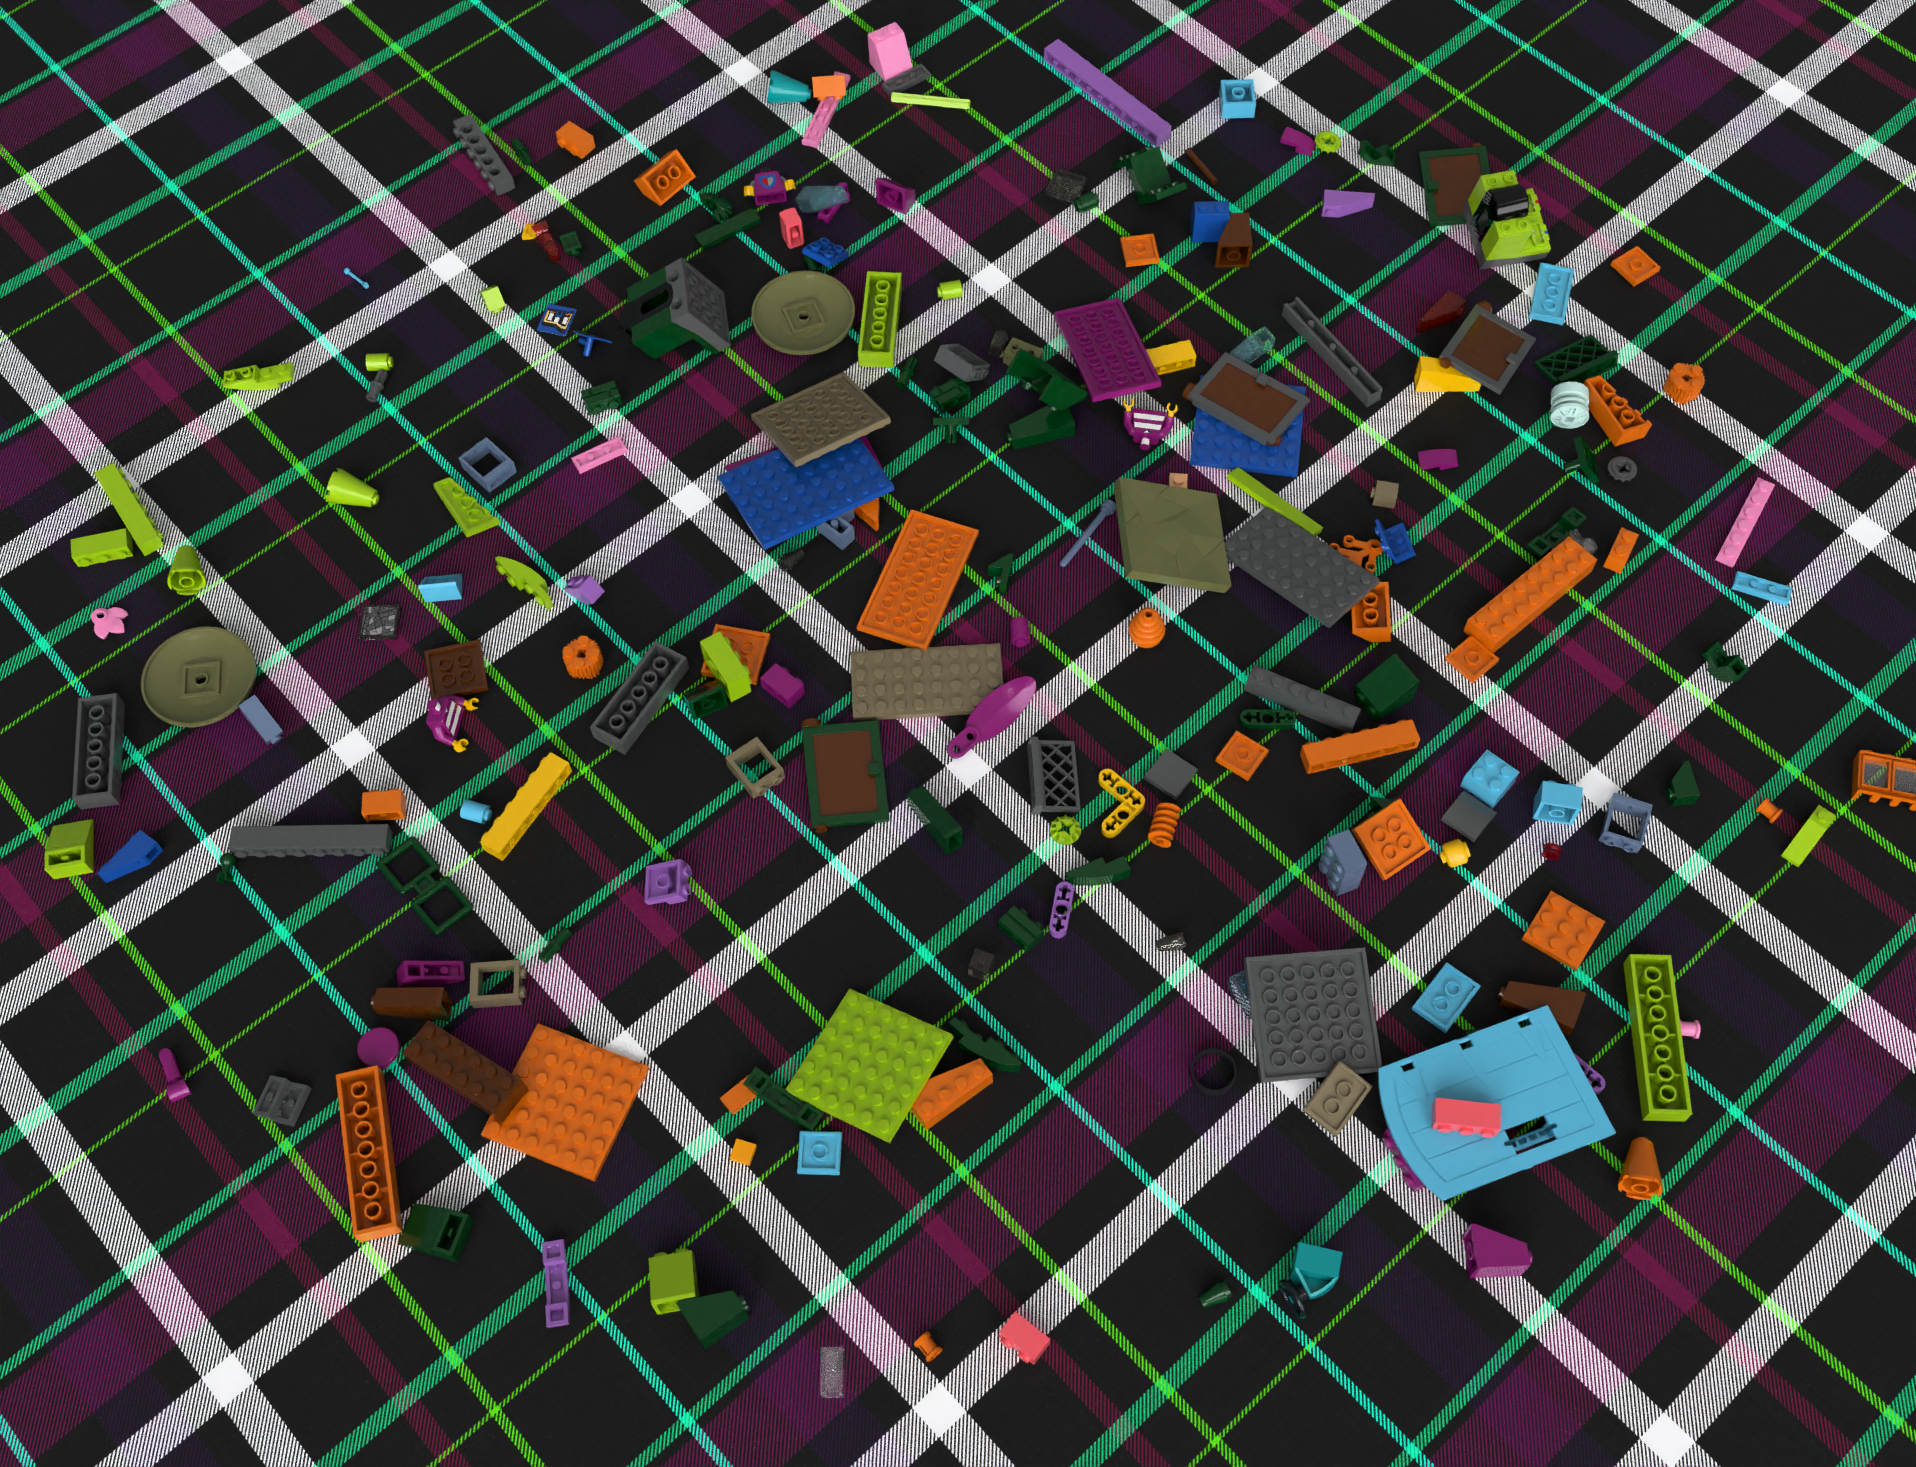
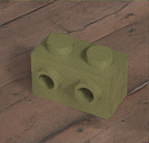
(1013, 347)

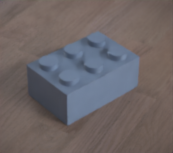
(1342, 863)

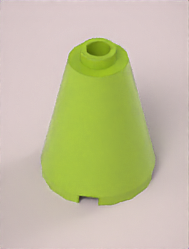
(350, 490)
(186, 572)

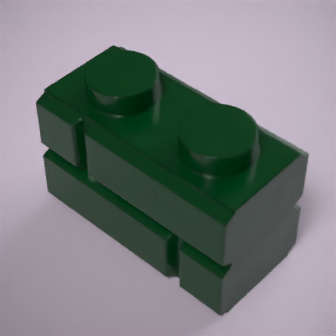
(950, 395)
(601, 398)
(1021, 928)

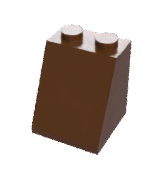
(1235, 242)

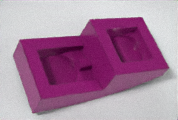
(1302, 142)
(1438, 458)

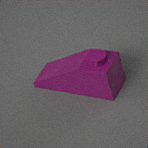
(429, 973)

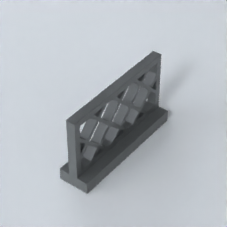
(1037, 778)

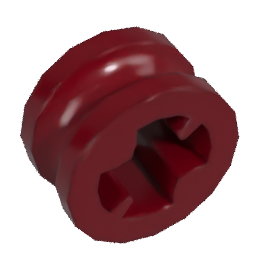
(1551, 851)

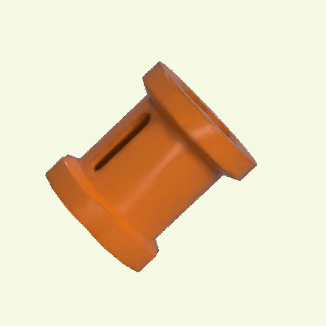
(1769, 810)
(928, 1346)

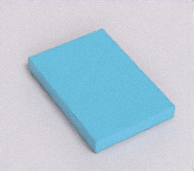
(1446, 997)

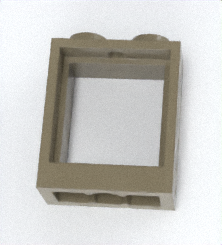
(744, 754)
(476, 983)

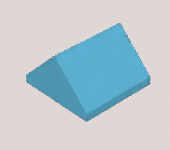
(441, 588)

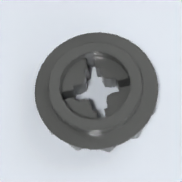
(1618, 463)

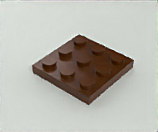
(456, 669)

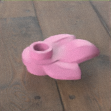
(110, 622)

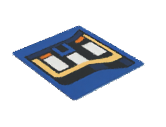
(556, 319)

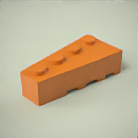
(1614, 414)
(949, 1091)

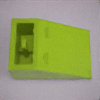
(70, 850)

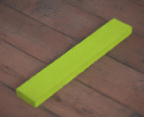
(1272, 500)

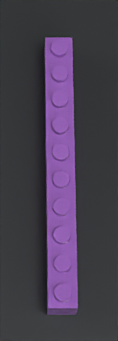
(1107, 93)

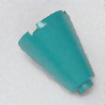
(786, 89)

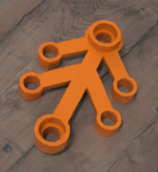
(1356, 556)

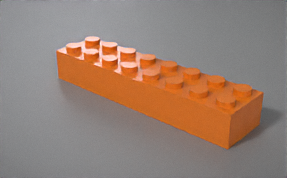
(1530, 594)
(368, 1154)

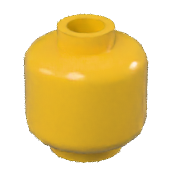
(1455, 853)

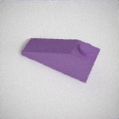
(1343, 203)

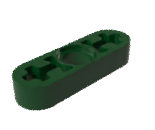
(1281, 725)

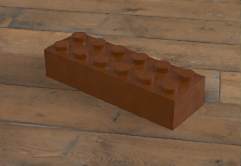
(465, 1071)

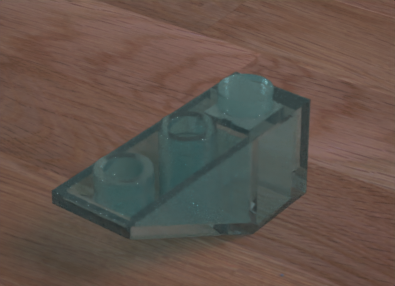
(820, 197)
(1254, 346)

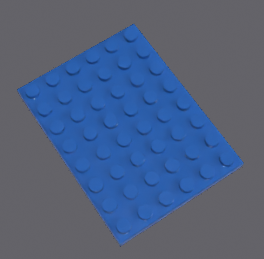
(789, 499)

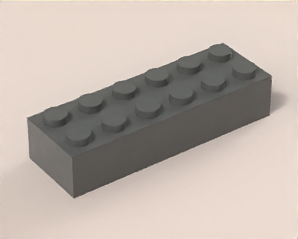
(639, 697)
(98, 751)

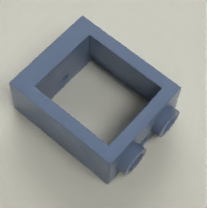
(494, 477)
(1632, 807)

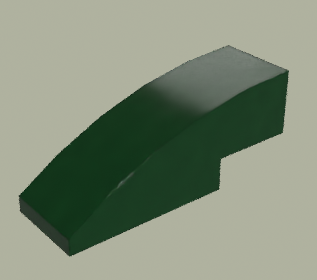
(1099, 872)

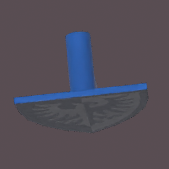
(589, 341)

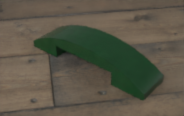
(1557, 533)
(782, 1101)

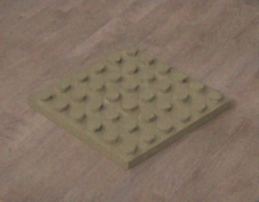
(820, 419)

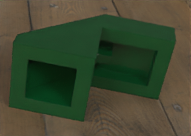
(1380, 156)

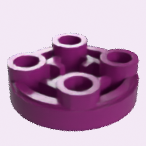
(379, 1047)

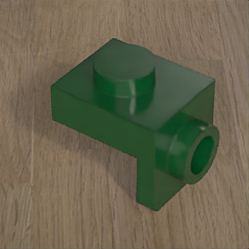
(571, 244)

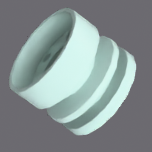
(1569, 405)

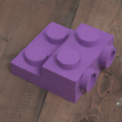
(667, 882)

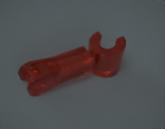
(543, 234)

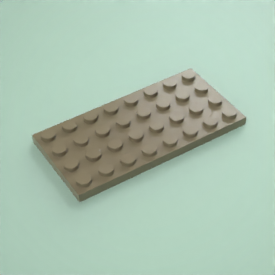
(923, 681)

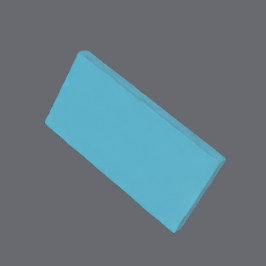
(1551, 293)

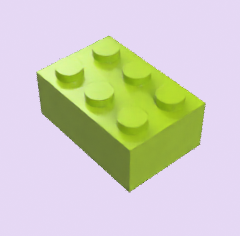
(726, 666)

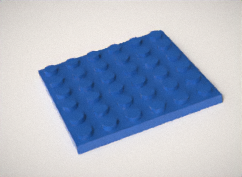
(1226, 448)

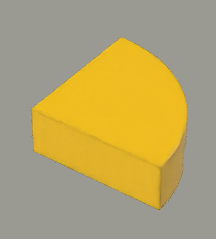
(528, 233)

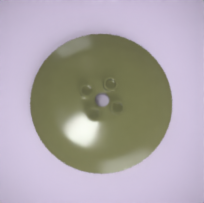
(799, 294)
(185, 658)

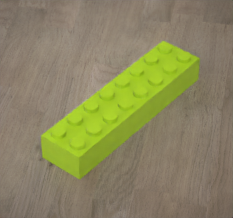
(1657, 1038)

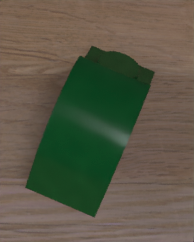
(1722, 666)

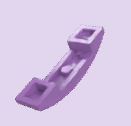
(556, 1283)

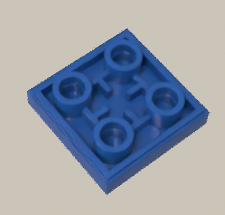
(825, 252)

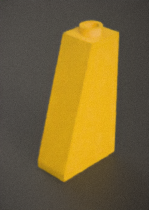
(1434, 378)

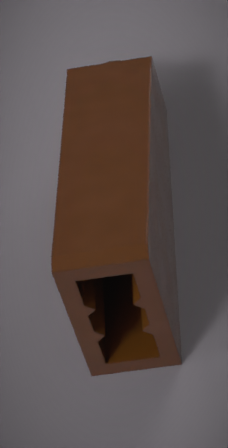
(1526, 997)
(413, 1002)

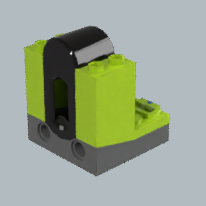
(1505, 222)

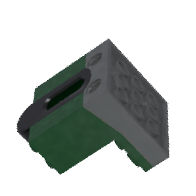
(675, 308)

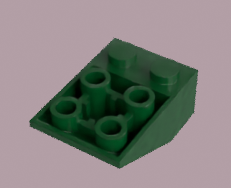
(436, 1231)

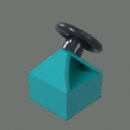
(1314, 1274)

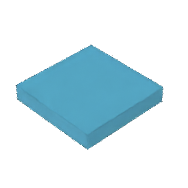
(819, 1153)

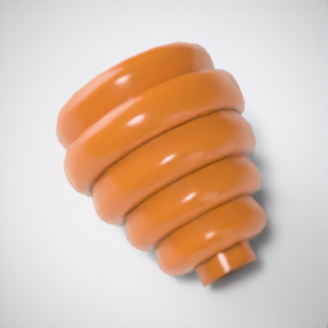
(1146, 628)

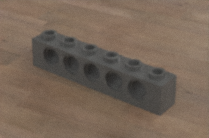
(483, 154)

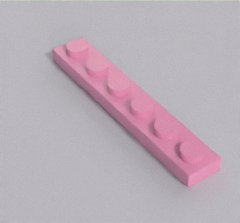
(1745, 522)

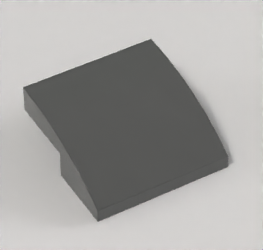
(1468, 816)
(282, 1101)

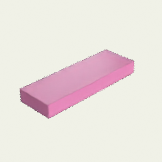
(599, 454)

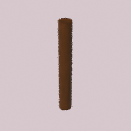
(1201, 166)

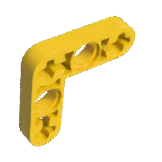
(1126, 804)

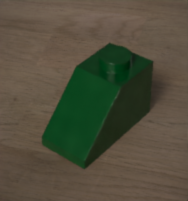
(1683, 787)

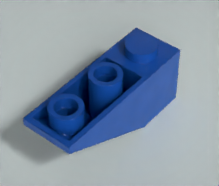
(132, 856)

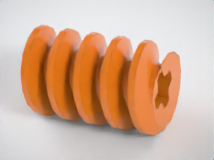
(1163, 824)

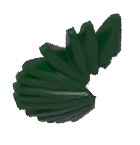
(719, 206)

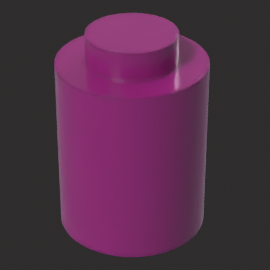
(1019, 631)

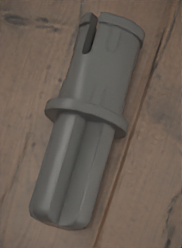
(376, 386)

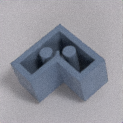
(839, 530)

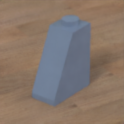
(261, 720)

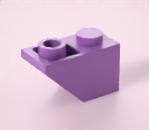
(584, 589)

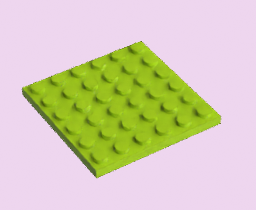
(869, 1065)

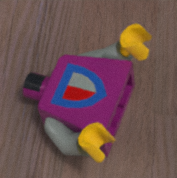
(769, 187)

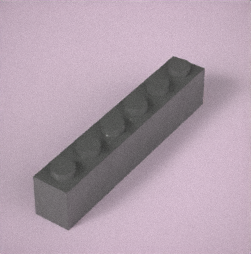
(1302, 699)

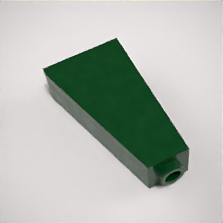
(1041, 427)
(935, 819)

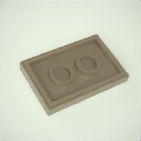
(1337, 1098)

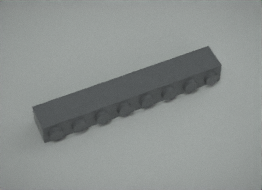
(310, 840)

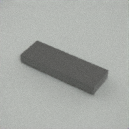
(906, 79)

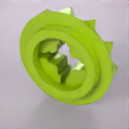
(1323, 137)
(1061, 836)

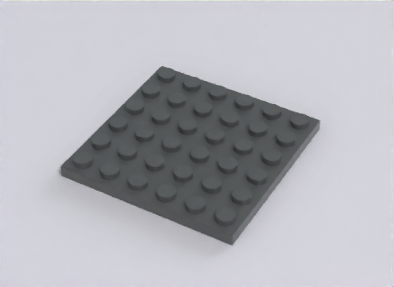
(1312, 1014)

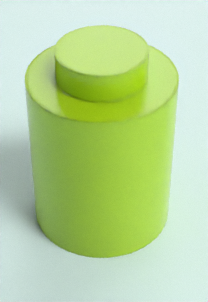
(950, 290)
(379, 361)

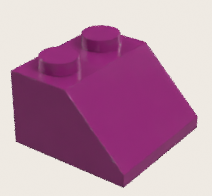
(894, 195)

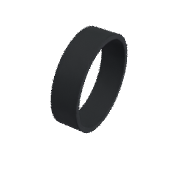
(1215, 1051)

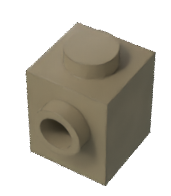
(1384, 494)

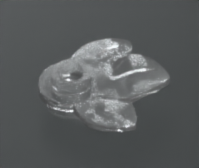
(1588, 543)

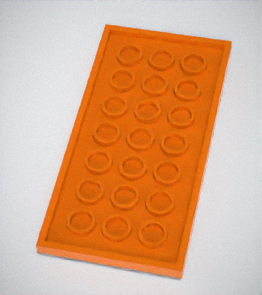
(918, 580)

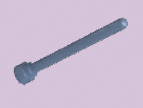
(1107, 508)

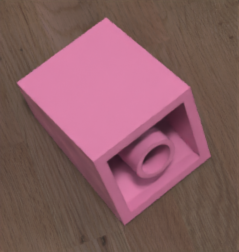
(889, 51)

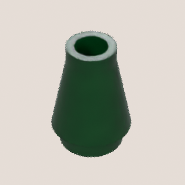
(1215, 1294)

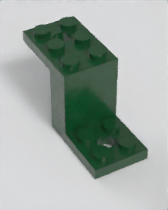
(1149, 174)

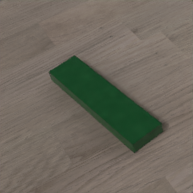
(727, 228)

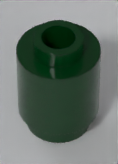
(1086, 202)

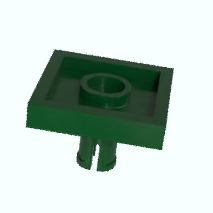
(951, 426)
(1585, 461)

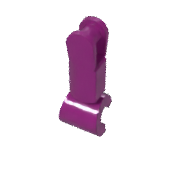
(832, 210)
(177, 1086)

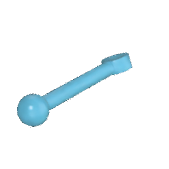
(348, 271)

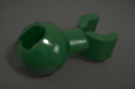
(227, 861)

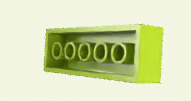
(880, 319)

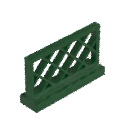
(1585, 370)

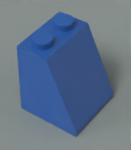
(1208, 220)

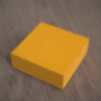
(743, 1152)

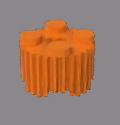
(1684, 382)
(583, 658)

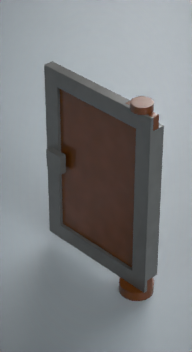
(1487, 348)
(1247, 400)

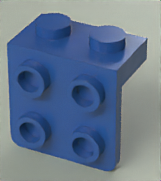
(1395, 542)

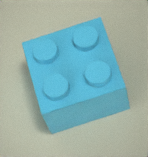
(1237, 98)
(1489, 779)
(1557, 802)

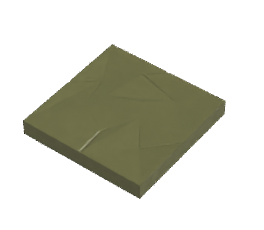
(1171, 535)

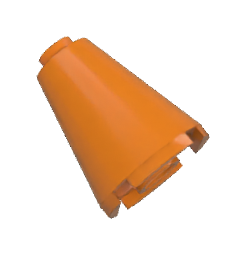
(1640, 1171)

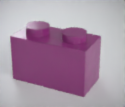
(782, 685)

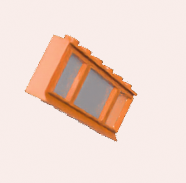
(1884, 777)

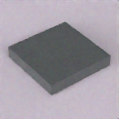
(1171, 774)

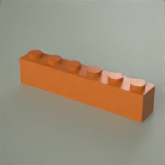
(1359, 746)

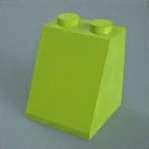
(672, 1280)

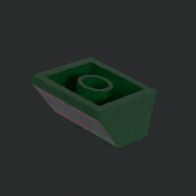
(705, 699)

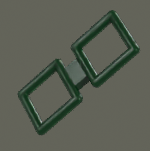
(425, 885)

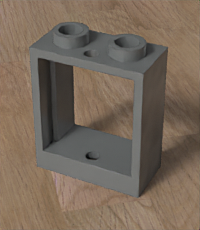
(962, 362)

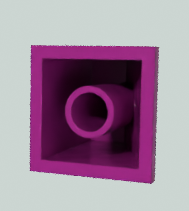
(1494, 1253)

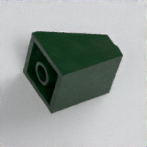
(1386, 688)
(714, 1315)

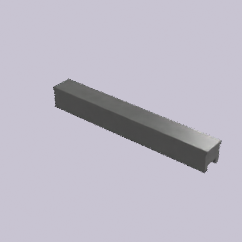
(1332, 352)

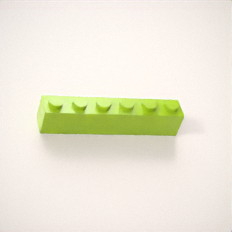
(129, 509)

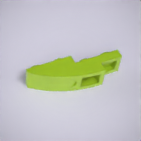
(258, 379)
(525, 578)

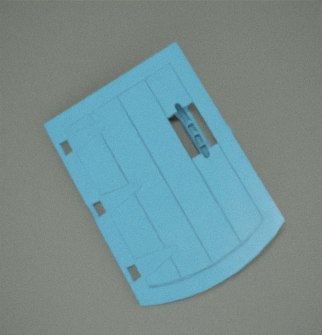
(1519, 1068)

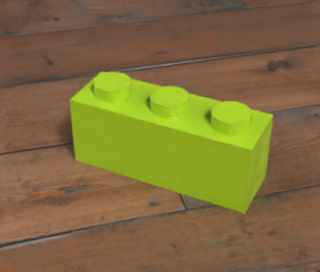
(101, 547)

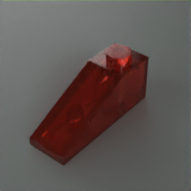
(1443, 312)

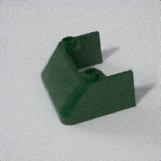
(1047, 380)

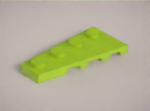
(465, 510)

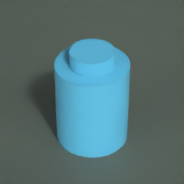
(475, 811)

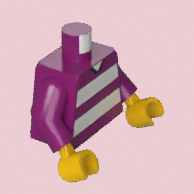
(1148, 425)
(445, 719)

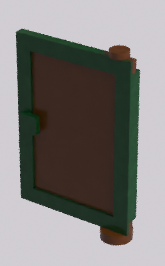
(1449, 181)
(844, 774)

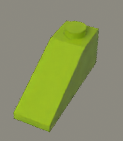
(1808, 835)

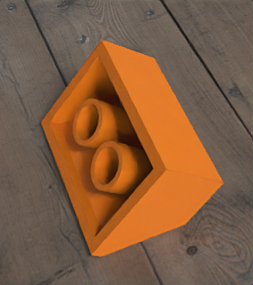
(665, 177)
(1372, 615)

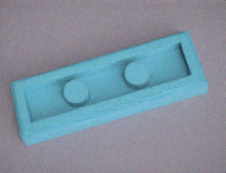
(1762, 588)

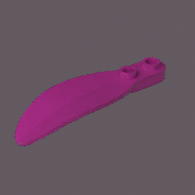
(994, 714)

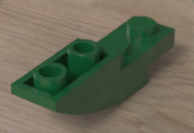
(990, 1052)

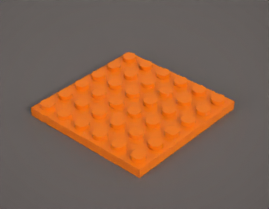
(571, 1103)

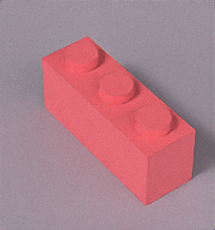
(1466, 1117)

